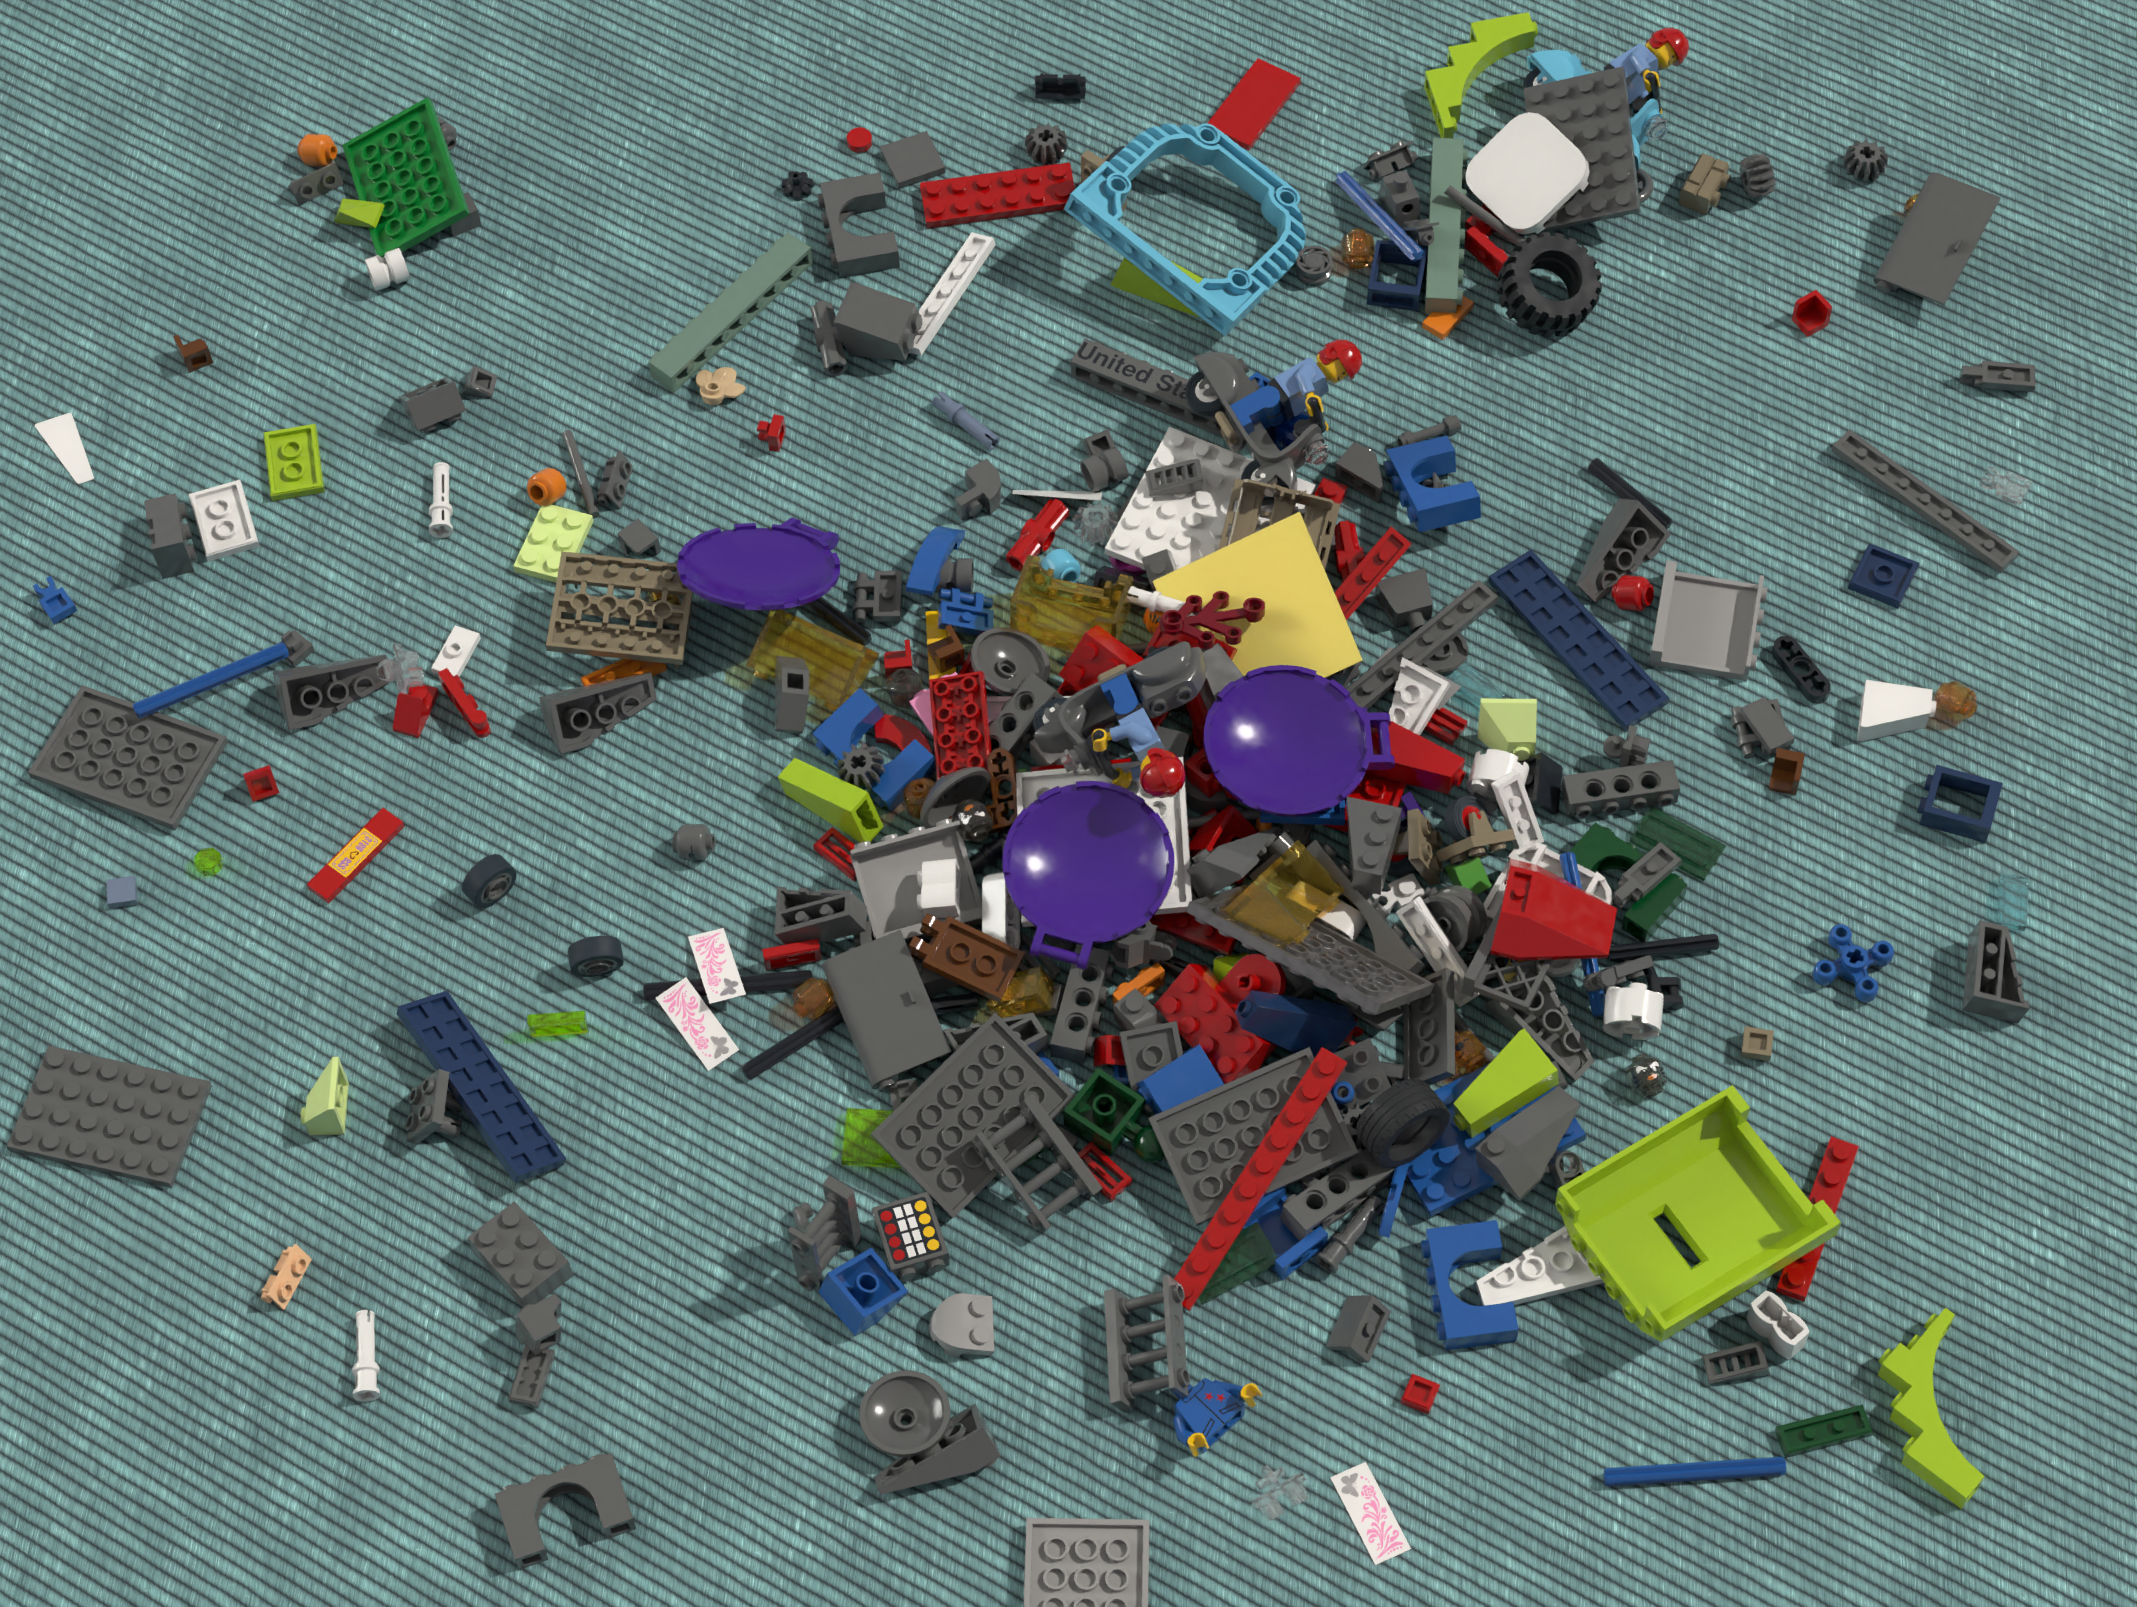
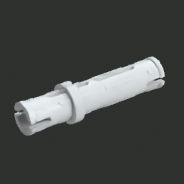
(1154, 601)

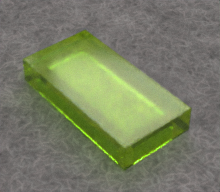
(557, 1023)

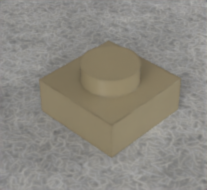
(1757, 1043)

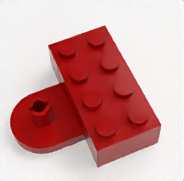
(1208, 1017)

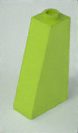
(1134, 281)
(832, 800)
(1505, 1085)

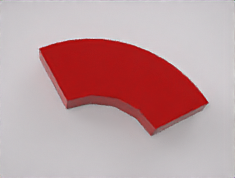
(898, 733)

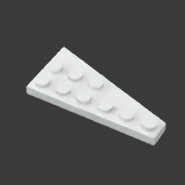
(1538, 1273)

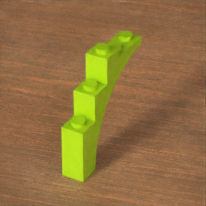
(1930, 1449)

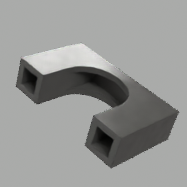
(856, 253)
(523, 1504)

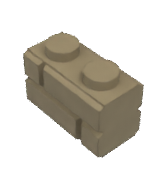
(1704, 184)

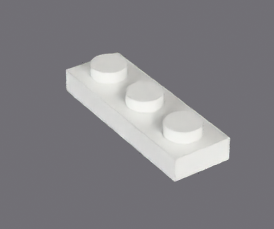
(1517, 809)

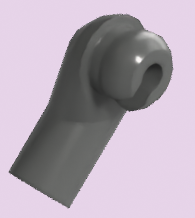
(801, 1215)

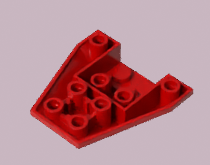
(1550, 918)

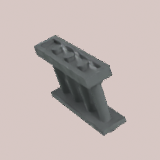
(1066, 1160)
(831, 1228)
(1119, 1339)

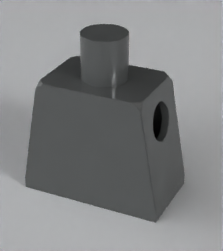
(1399, 192)
(1406, 599)

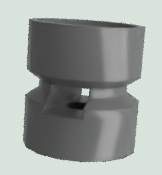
(1101, 470)
(957, 575)

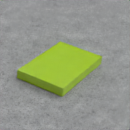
(293, 462)

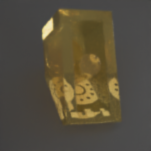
(1027, 993)

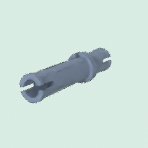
(958, 414)

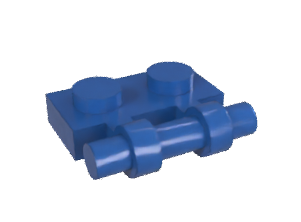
(965, 618)

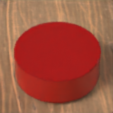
(859, 140)

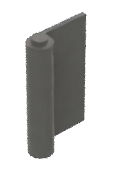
(1936, 239)
(886, 1009)

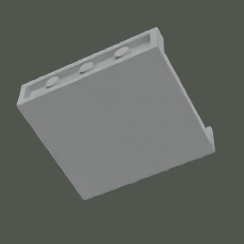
(1707, 624)
(890, 882)

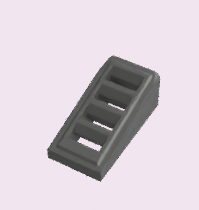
(1182, 468)
(1744, 1351)

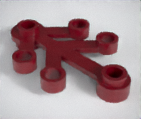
(1177, 622)

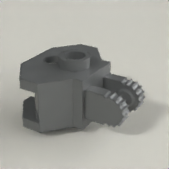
(1143, 946)

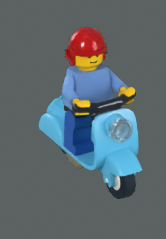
(1642, 76)

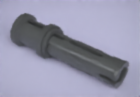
(1342, 1243)

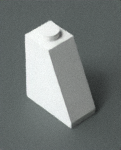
(1893, 709)

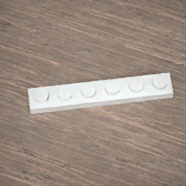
(951, 288)

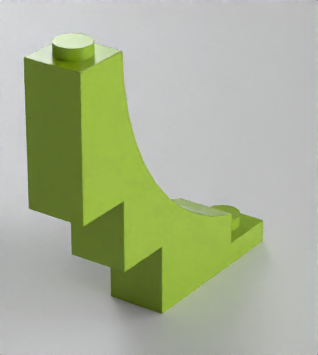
(1488, 43)

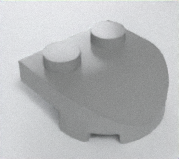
(964, 1325)

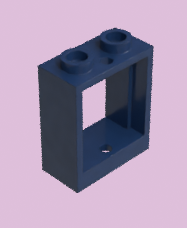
(1391, 294)
(1953, 822)

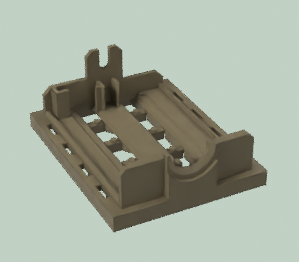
(1250, 498)
(612, 639)

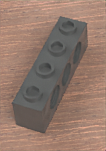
(1014, 711)
(1631, 779)
(1068, 1043)
(1332, 1207)

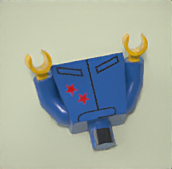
(1210, 1412)

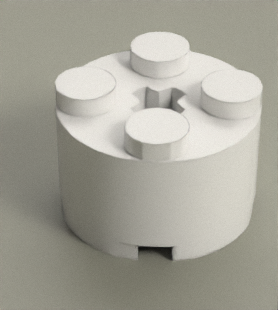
(1489, 768)
(1633, 1012)

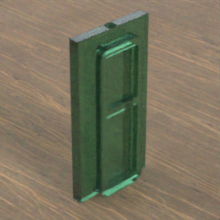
(1696, 849)
(1245, 1259)

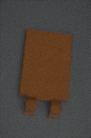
(967, 956)

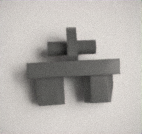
(1630, 751)

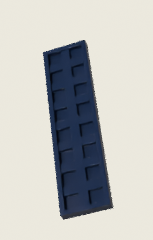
(1578, 640)
(481, 1086)

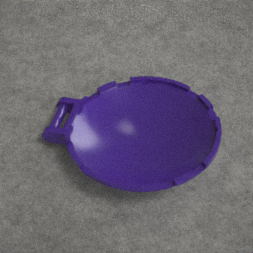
(761, 565)
(1292, 741)
(1087, 866)

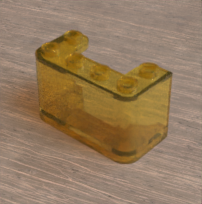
(1062, 611)

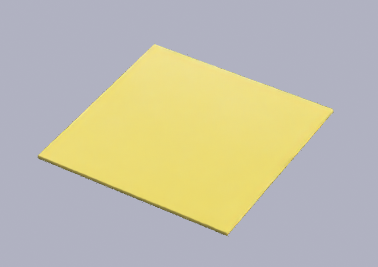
(1301, 610)

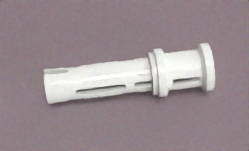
(440, 509)
(366, 1368)

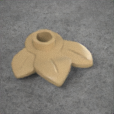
(718, 385)

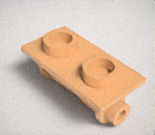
(290, 1271)

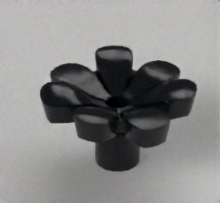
(797, 184)

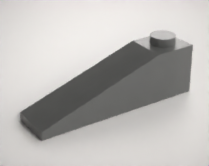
(1623, 543)
(1230, 861)
(1546, 1024)
(1527, 1142)

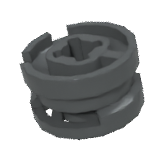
(1314, 266)

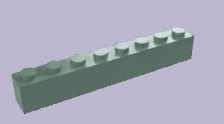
(1444, 252)
(730, 312)

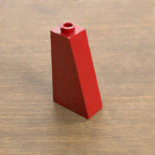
(1419, 761)

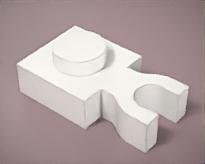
(1400, 893)

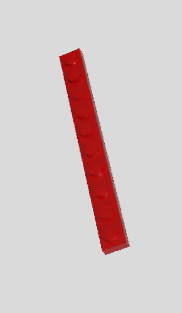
(1258, 1175)

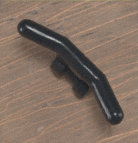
(1672, 985)

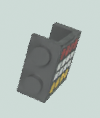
(911, 1236)

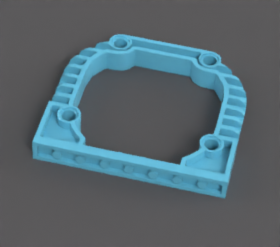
(1217, 301)

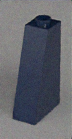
(1295, 1021)

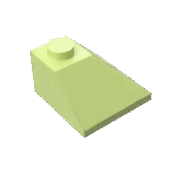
(1509, 725)
(327, 1102)

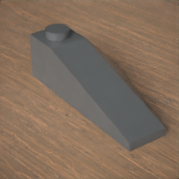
(319, 690)
(586, 712)
(961, 1451)

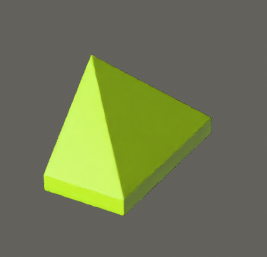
(359, 213)

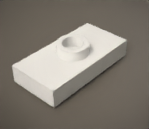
(456, 651)

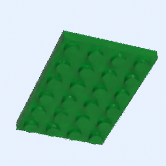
(410, 173)

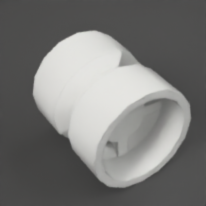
(387, 269)

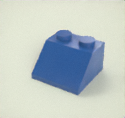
(862, 1291)

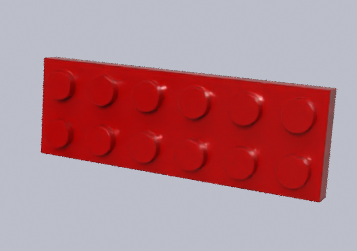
(996, 195)

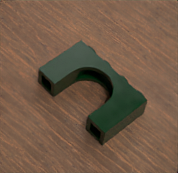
(1602, 851)

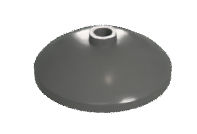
(1008, 658)
(950, 791)
(903, 1397)

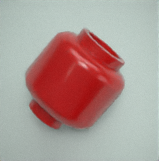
(1632, 593)

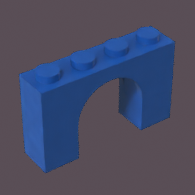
(1430, 506)
(849, 725)
(1462, 1323)

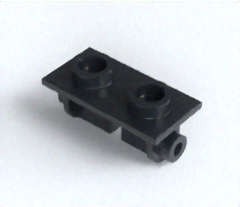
(1051, 87)

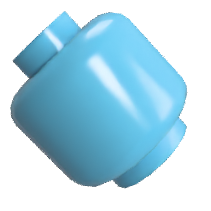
(1064, 565)

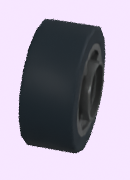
(489, 881)
(595, 956)

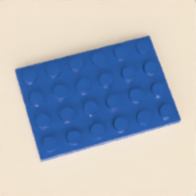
(1449, 1167)

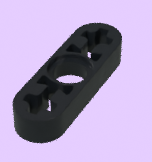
(1800, 657)

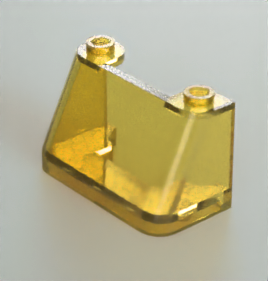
(834, 663)
(1287, 896)

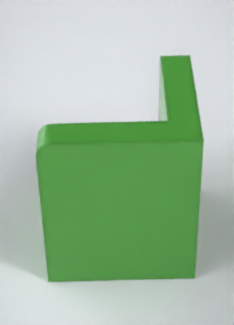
(1469, 875)

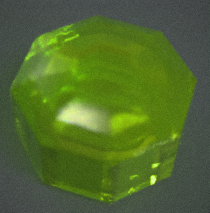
(208, 861)

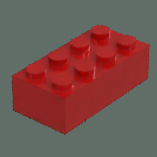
(1097, 654)

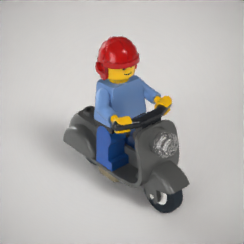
(1225, 389)
(1126, 695)

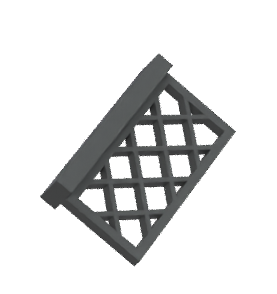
(1480, 971)

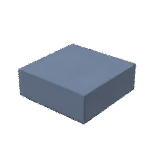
(122, 892)

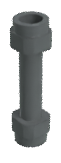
(1449, 426)

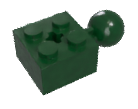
(1124, 1108)

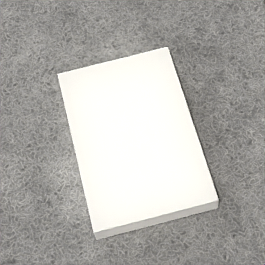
(224, 520)

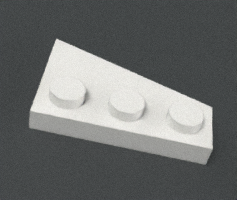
(1416, 696)

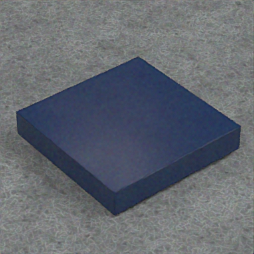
(1883, 575)

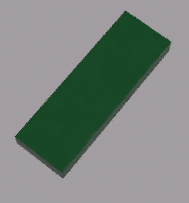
(1823, 1431)

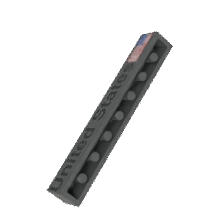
(1138, 382)

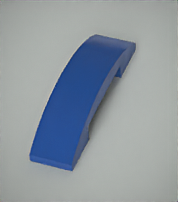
(931, 558)

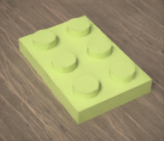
(552, 532)

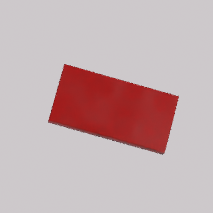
(1254, 103)
(960, 722)

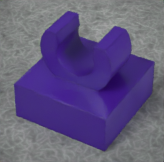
(1410, 804)

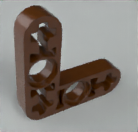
(999, 809)

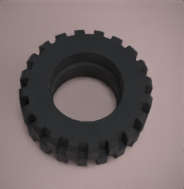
(1566, 261)

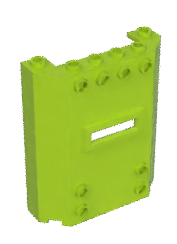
(1718, 1193)

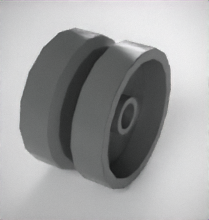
(1458, 914)

